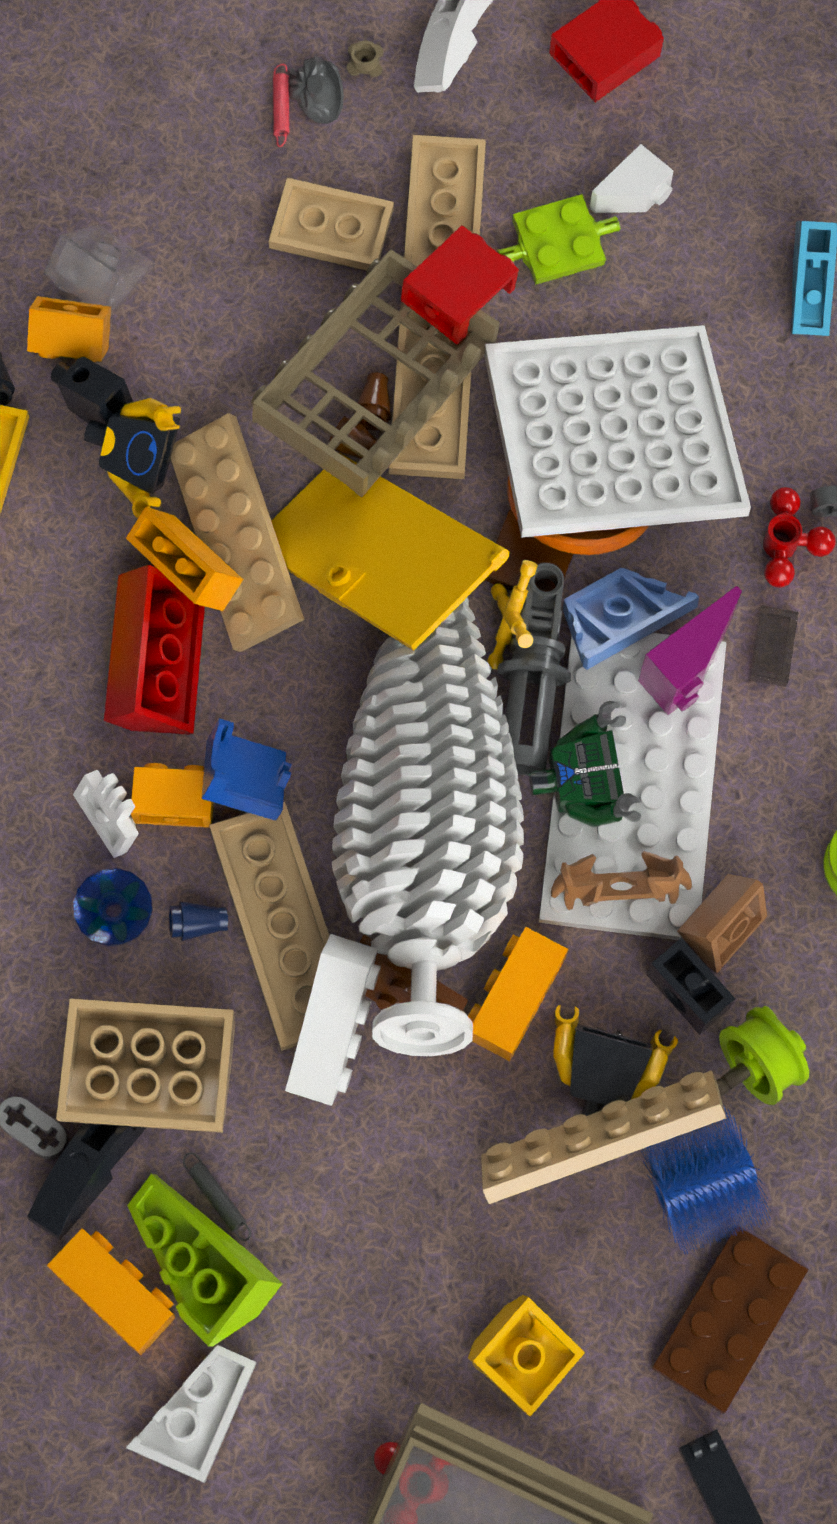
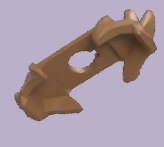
(656, 881)

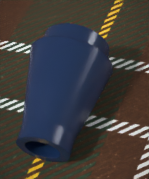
(196, 920)

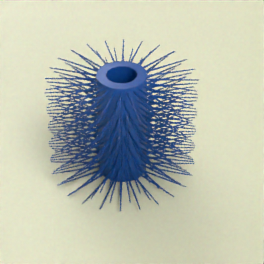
(719, 1176)

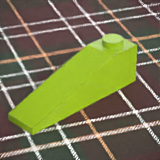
(208, 1271)

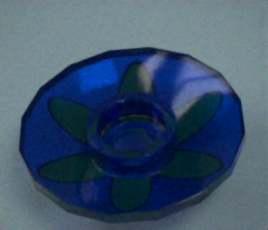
(107, 889)

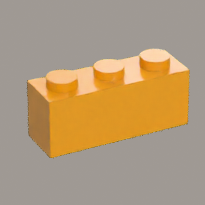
(184, 559)
(516, 992)
(113, 1290)

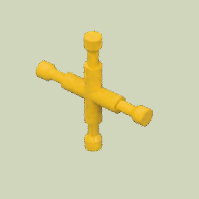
(511, 608)

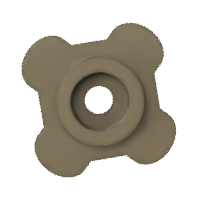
(367, 50)

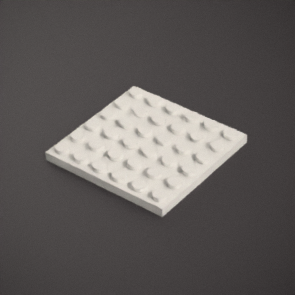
(615, 431)

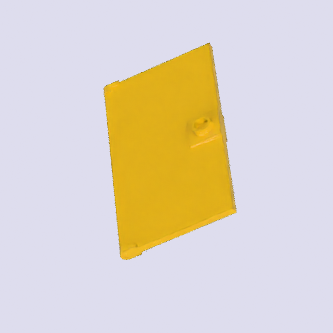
(383, 554)

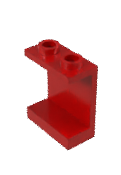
(457, 282)

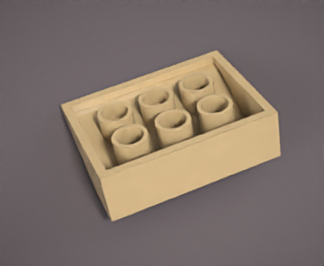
(146, 1065)

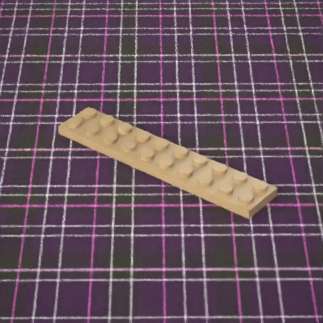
(442, 197)

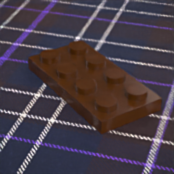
(730, 1319)

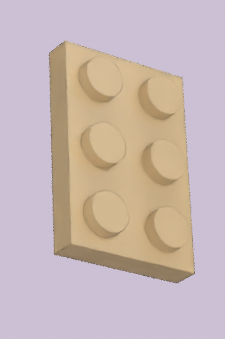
(330, 224)

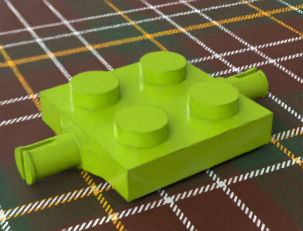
(559, 239)

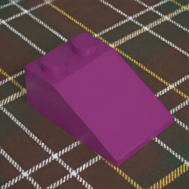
(680, 663)

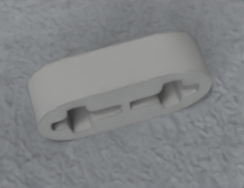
(38, 1120)

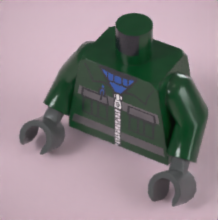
(587, 773)

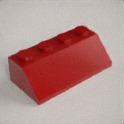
(153, 655)

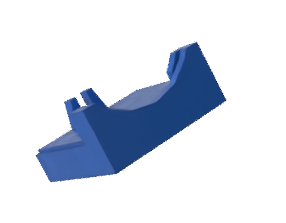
(244, 773)

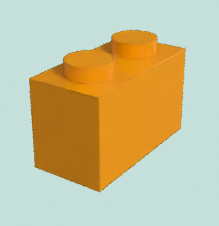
(68, 329)
(170, 796)

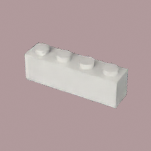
(332, 1018)

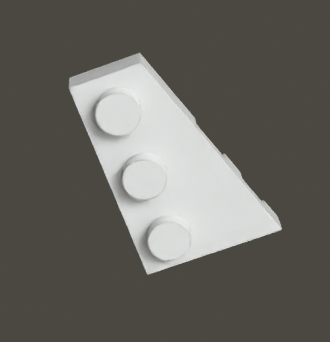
(197, 1417)

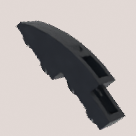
(80, 1175)

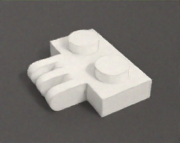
(107, 811)

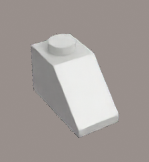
(633, 185)

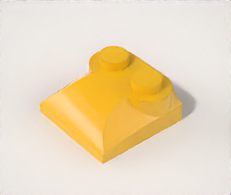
(524, 1353)

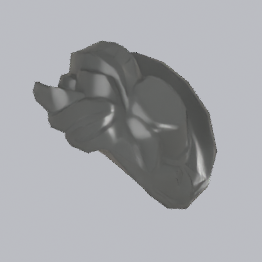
(317, 89)

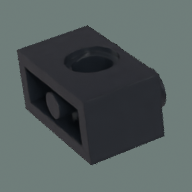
(690, 986)

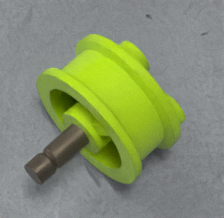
(763, 1056)

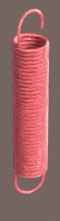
(280, 104)

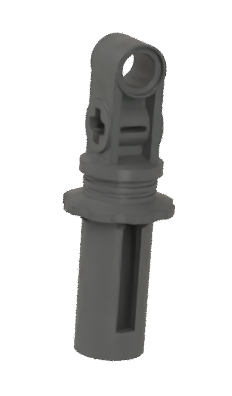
(537, 666)

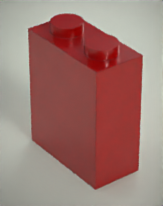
(606, 46)

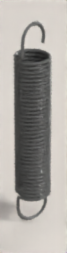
(216, 1196)

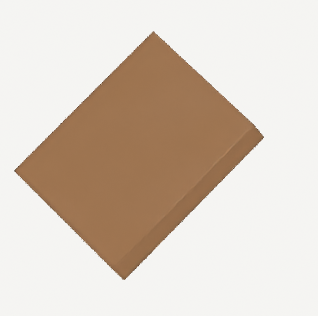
(725, 920)

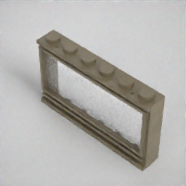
(467, 1477)

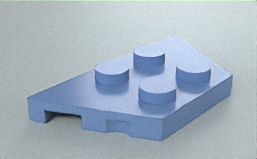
(620, 613)

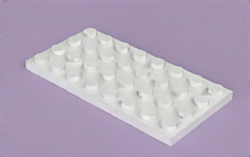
(662, 763)

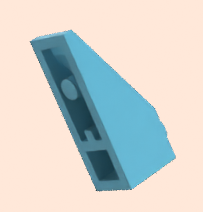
(813, 277)

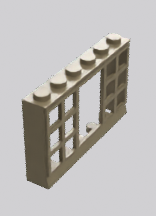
(315, 347)

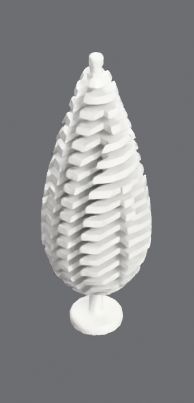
(429, 822)

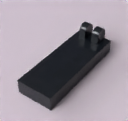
(719, 1481)

